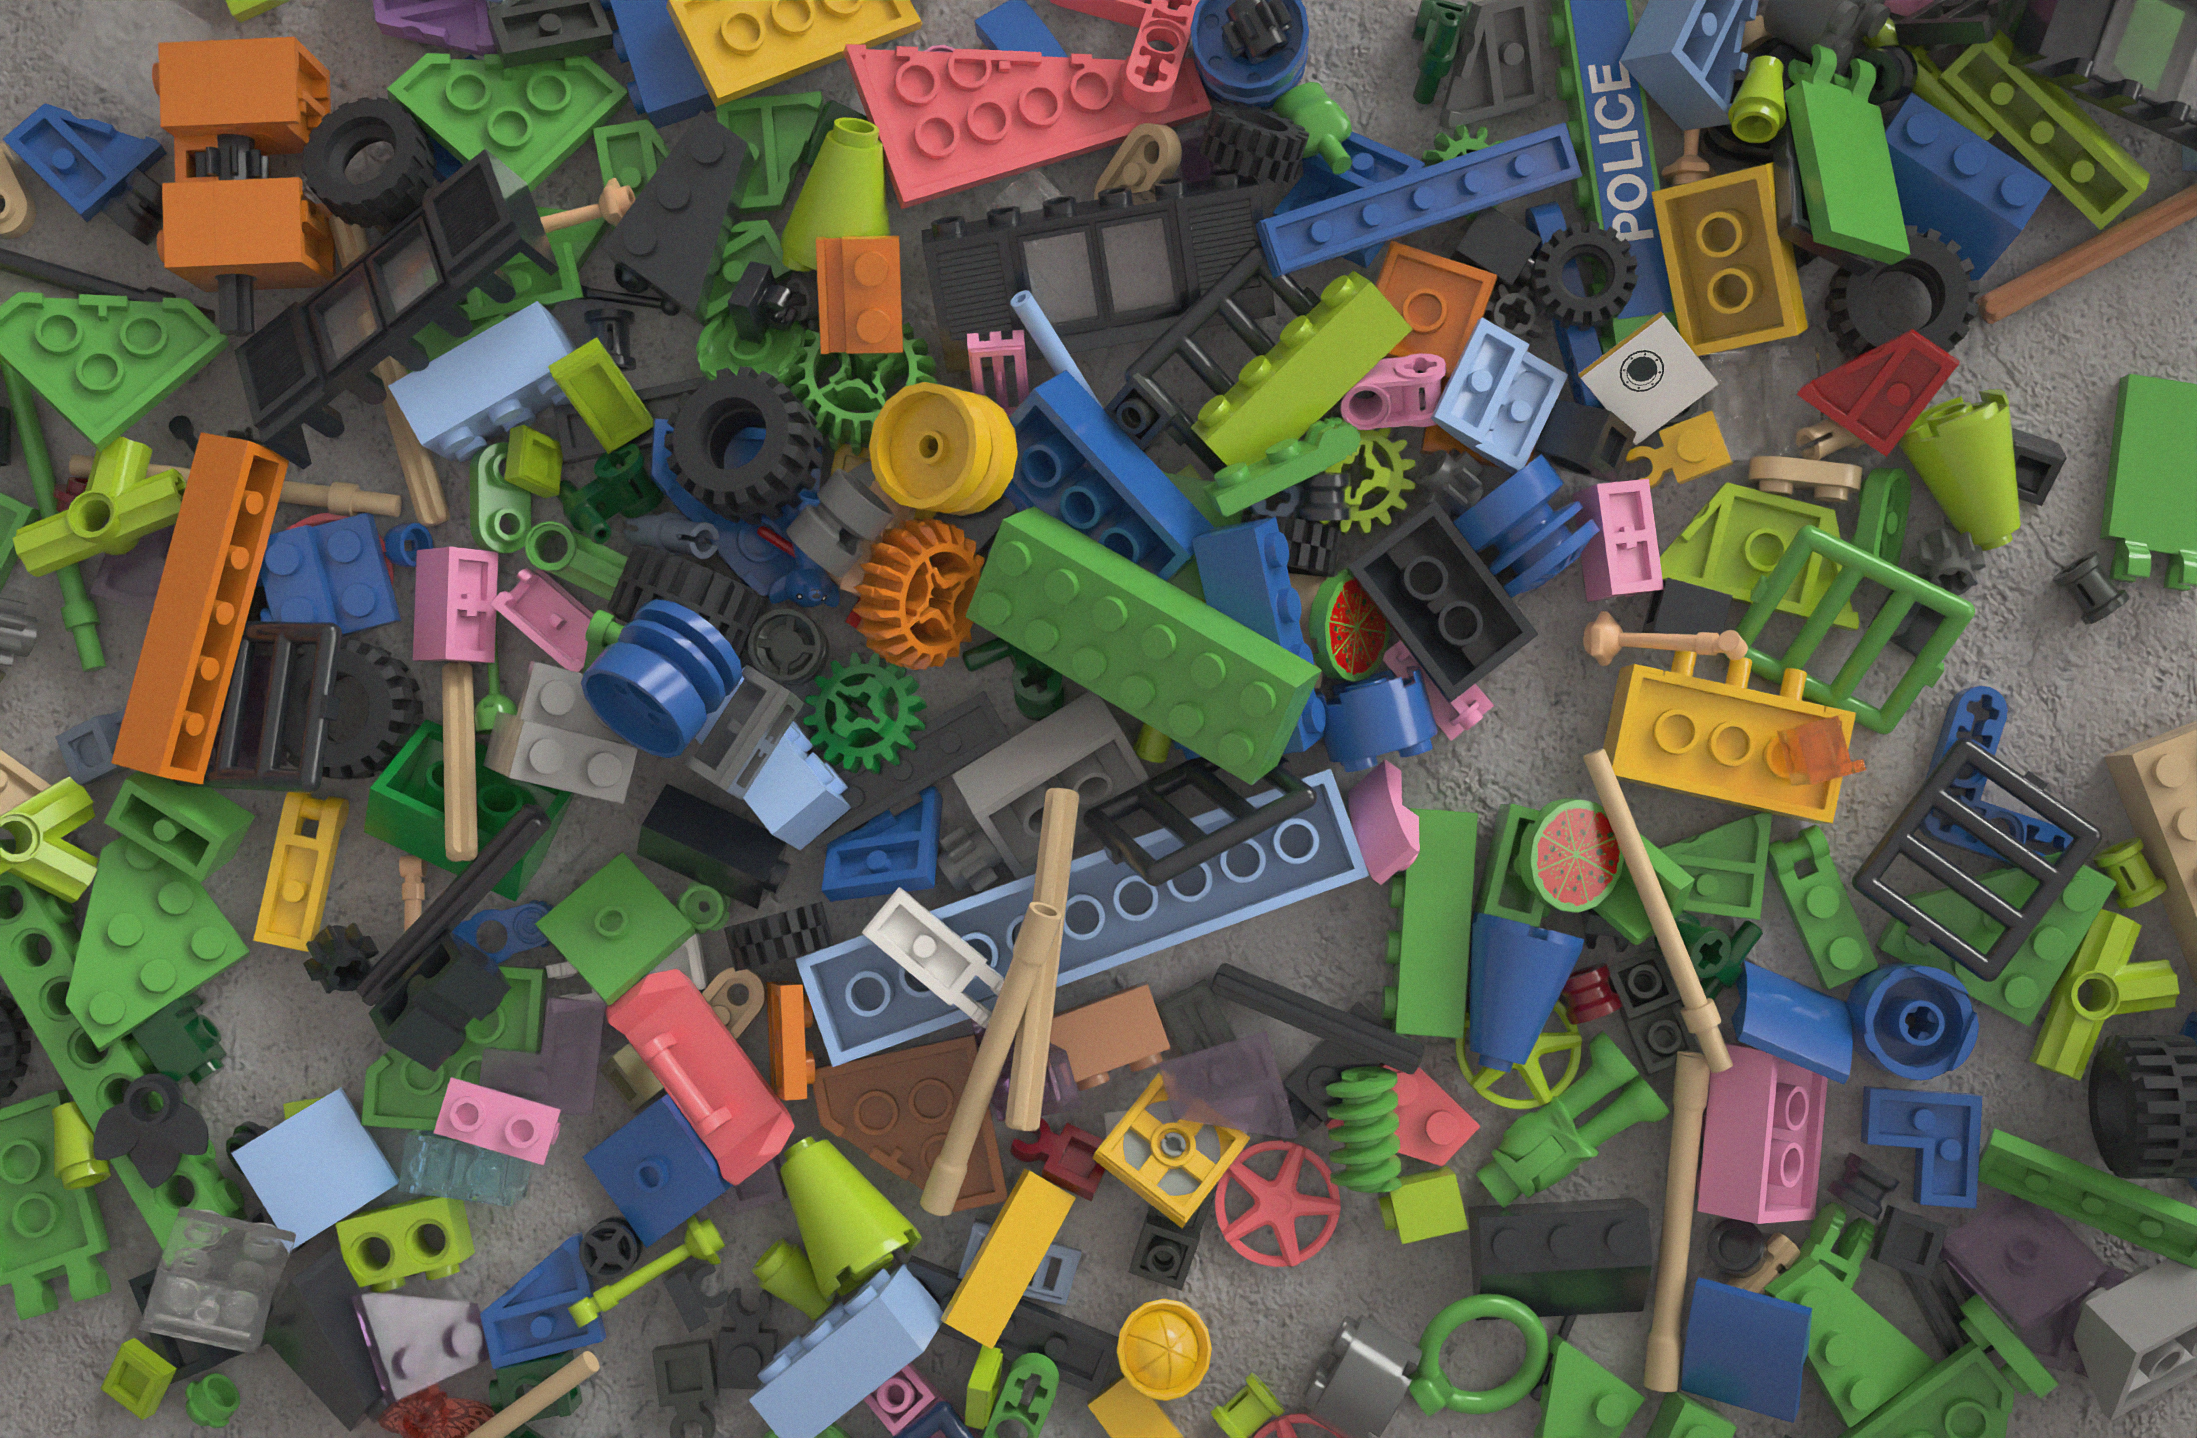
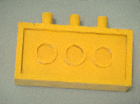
(1716, 738)

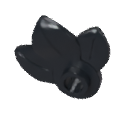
(149, 1135)

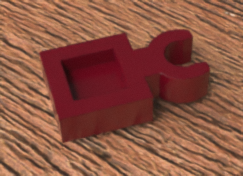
(1066, 1158)

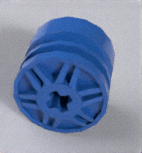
(1237, 78)
(1526, 528)
(662, 678)

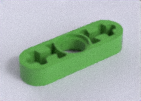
(1008, 1402)

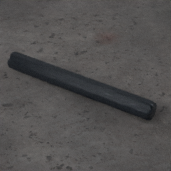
(457, 899)

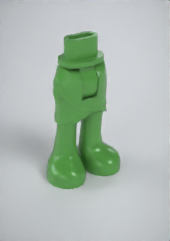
(1545, 1143)

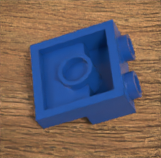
(329, 576)

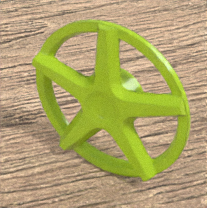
(1531, 1071)

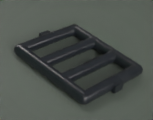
(1179, 340)
(321, 709)
(1197, 844)
(2017, 922)

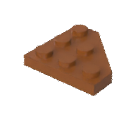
(902, 1109)

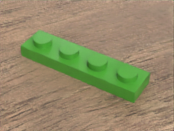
(2090, 1196)

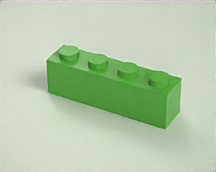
(1432, 928)

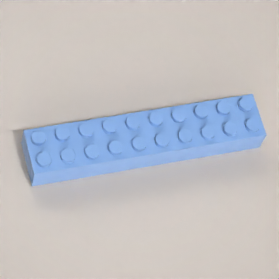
(1110, 918)

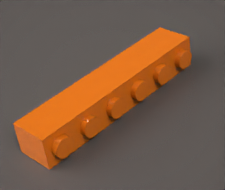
(201, 609)

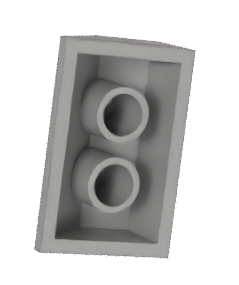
(1069, 749)
(2139, 1335)

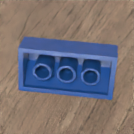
(1099, 480)

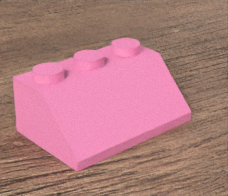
(1762, 1139)

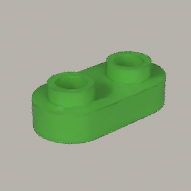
(493, 498)
(1883, 513)
(2022, 1366)

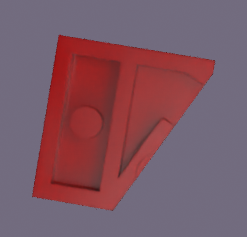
(1882, 389)

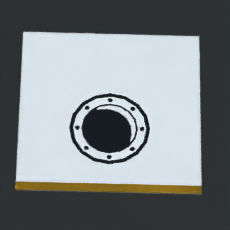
(1648, 377)

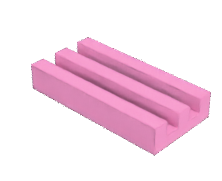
(997, 350)

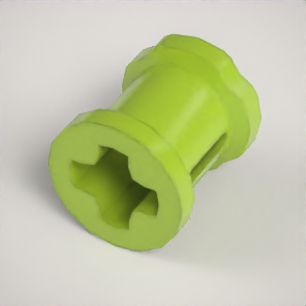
(2130, 870)
(1248, 1409)

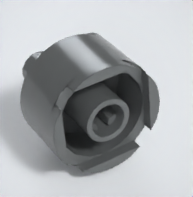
(1825, 22)
(1363, 1380)

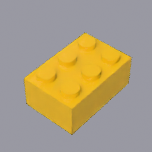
(1726, 262)

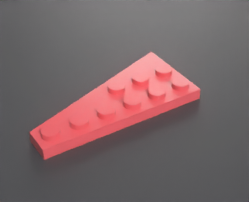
(998, 112)

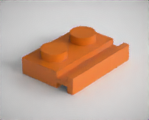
(859, 294)
(787, 1017)

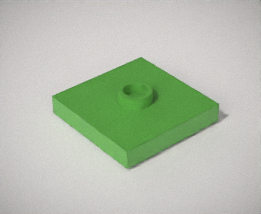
(615, 928)

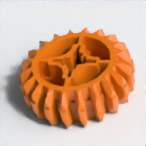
(909, 591)

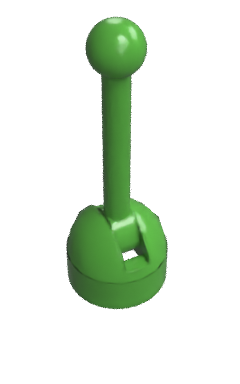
(487, 708)

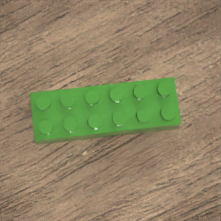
(1142, 643)

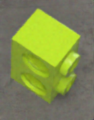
(403, 1231)

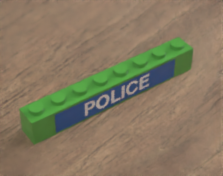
(1612, 149)

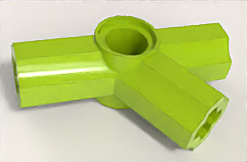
(114, 491)
(39, 851)
(2117, 989)

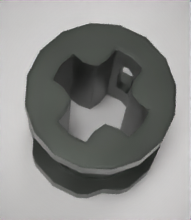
(2091, 588)

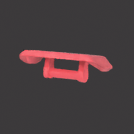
(703, 1071)

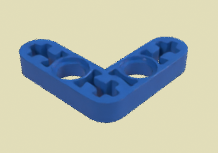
(1991, 730)

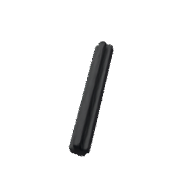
(1318, 1018)

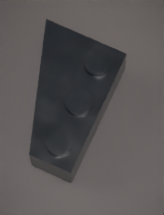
(684, 216)

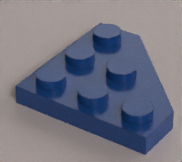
(739, 546)

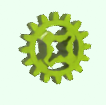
(1379, 481)

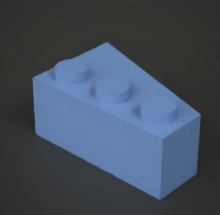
(1690, 56)

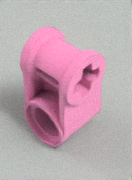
(1397, 393)

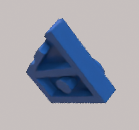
(80, 157)
(886, 853)
(534, 1315)

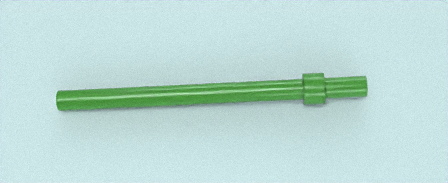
(78, 613)

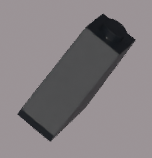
(324, 1343)

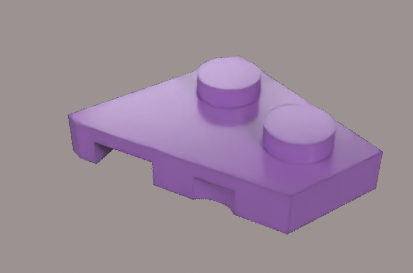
(441, 23)

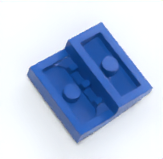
(1370, 165)
(1793, 1022)
(1746, 1349)

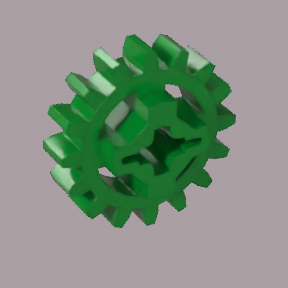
(850, 732)

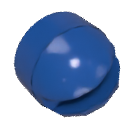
(394, 544)

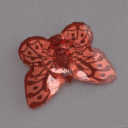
(435, 1415)

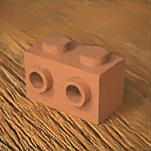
(1110, 1034)

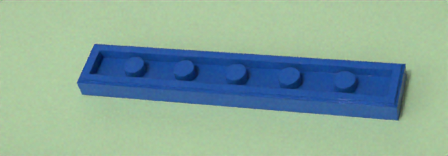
(1418, 200)

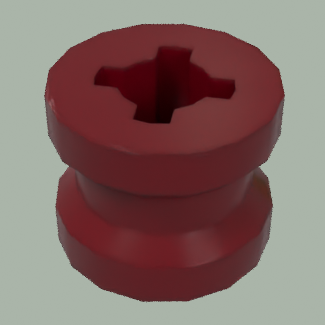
(1590, 994)

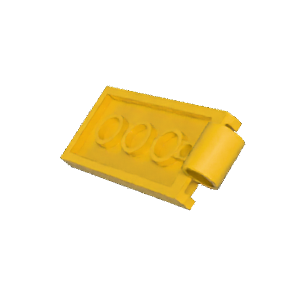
(765, 42)

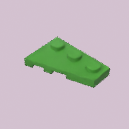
(1852, 1348)

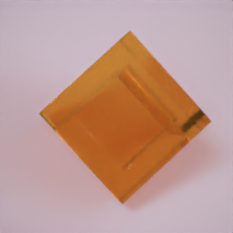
(1817, 752)

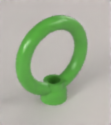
(1431, 1384)

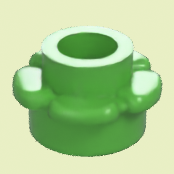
(714, 918)
(212, 1400)

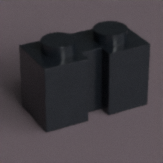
(437, 998)

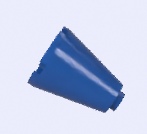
(1514, 986)

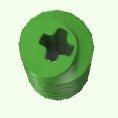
(1366, 1130)

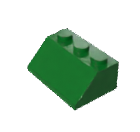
(410, 811)

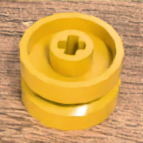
(943, 449)

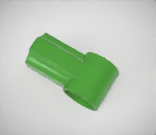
(585, 563)

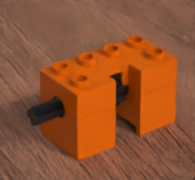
(225, 215)

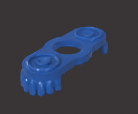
(518, 923)

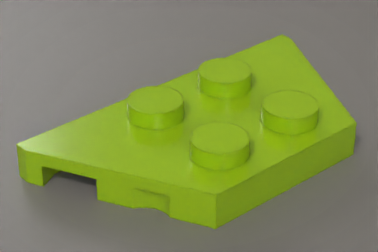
(1743, 537)

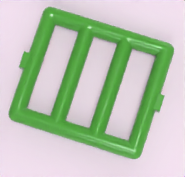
(1856, 564)

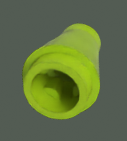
(1760, 103)
(74, 1149)
(789, 1276)

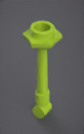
(701, 1242)

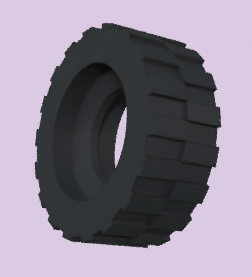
(348, 132)

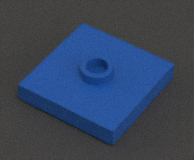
(657, 1170)

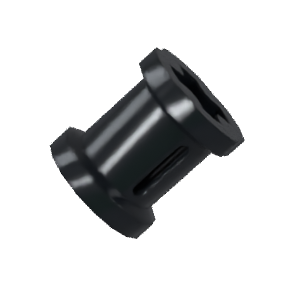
(618, 322)

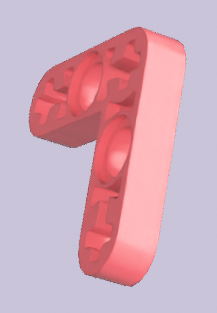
(1155, 23)

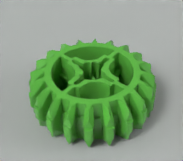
(844, 394)

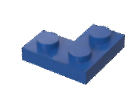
(1943, 1131)

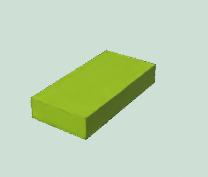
(601, 395)

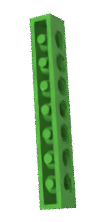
(93, 1080)

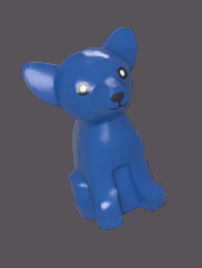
(808, 582)

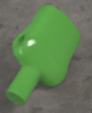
(1322, 118)

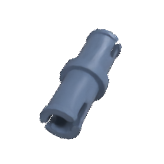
(673, 534)

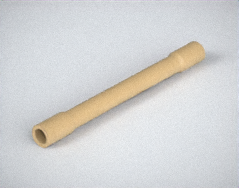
(1028, 955)
(1664, 1340)

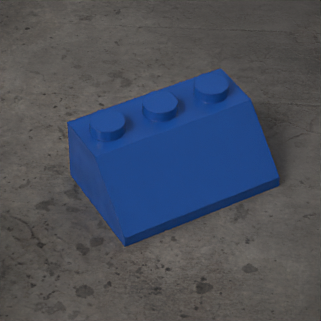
(1958, 183)

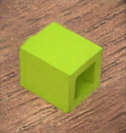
(1424, 1206)

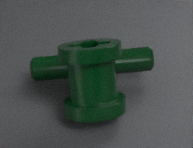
(1441, 29)
(610, 493)
(1025, 673)
(1713, 953)

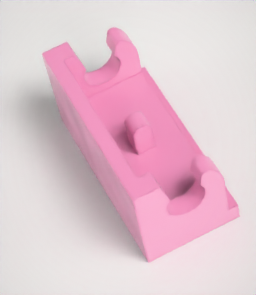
(1625, 551)
(454, 605)
(548, 617)

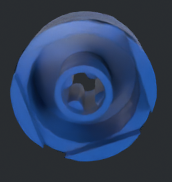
(1378, 718)
(1943, 1025)

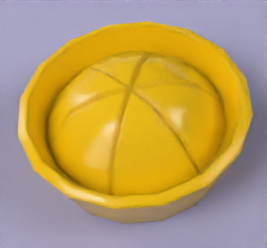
(1164, 1349)

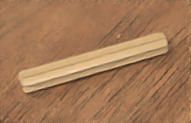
(459, 762)

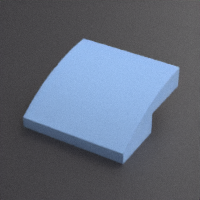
(1498, 397)
(316, 1167)

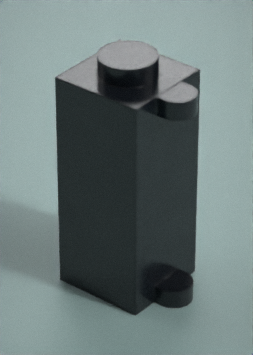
(713, 847)

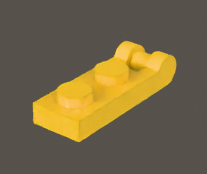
(300, 871)

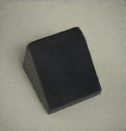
(2036, 465)

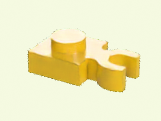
(1689, 450)

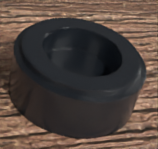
(1737, 1248)

